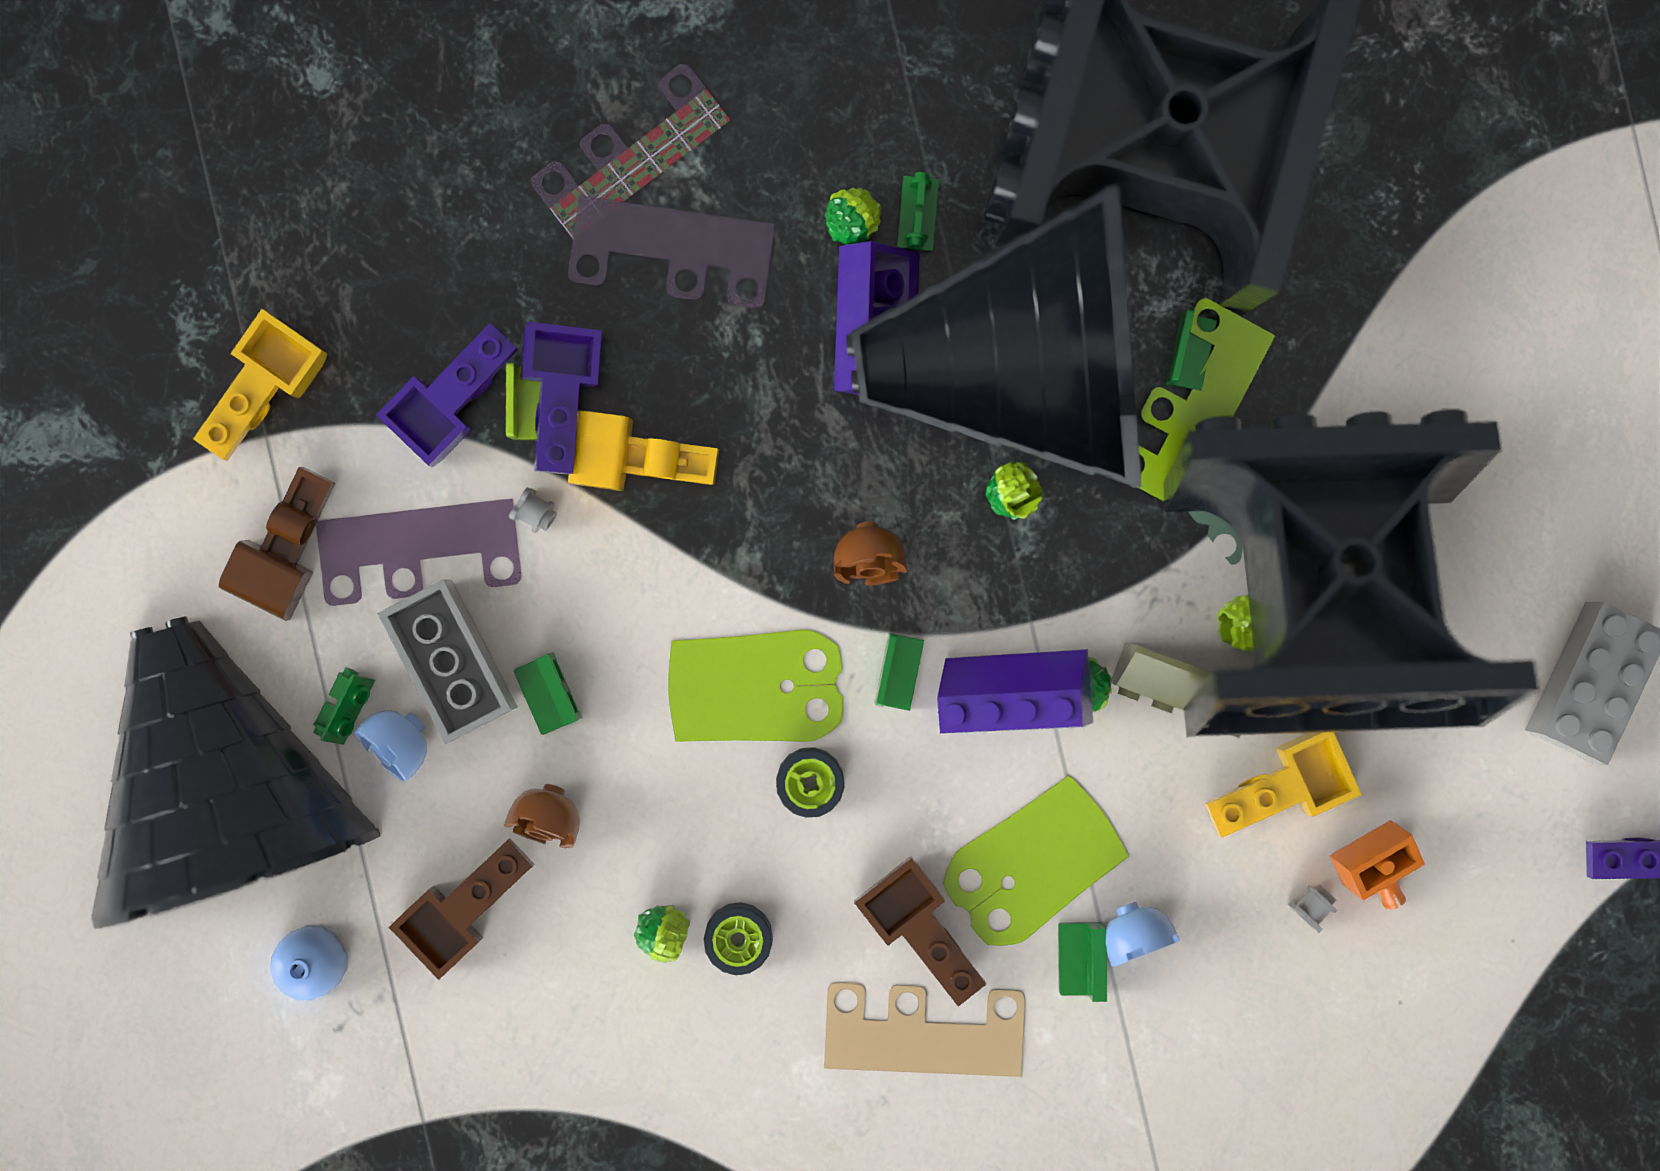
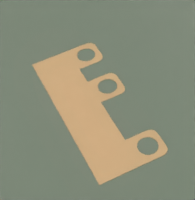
(920, 1047)

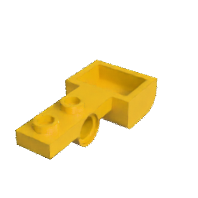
(273, 360)
(608, 453)
(1311, 775)

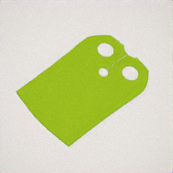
(734, 692)
(1051, 852)

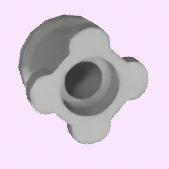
(533, 511)
(1314, 906)

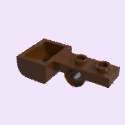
(269, 572)
(903, 907)
(441, 928)

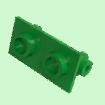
(918, 212)
(337, 722)

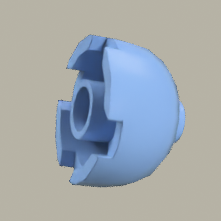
(394, 741)
(1137, 933)
(308, 963)

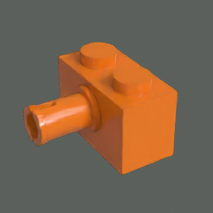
(1378, 862)

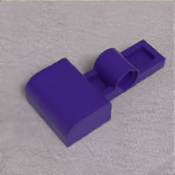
(562, 362)
(428, 415)
(1623, 859)

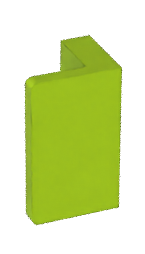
(521, 404)

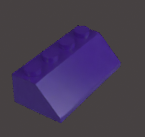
(869, 283)
(1015, 692)

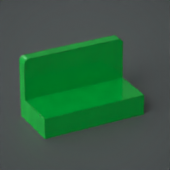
(1189, 353)
(899, 672)
(547, 693)
(1082, 960)

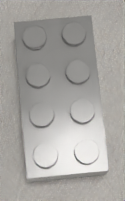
(447, 660)
(1596, 682)

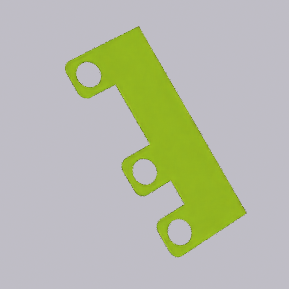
(1228, 374)

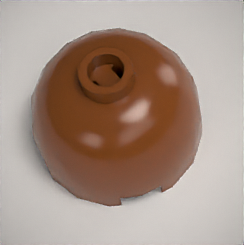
(869, 554)
(544, 816)

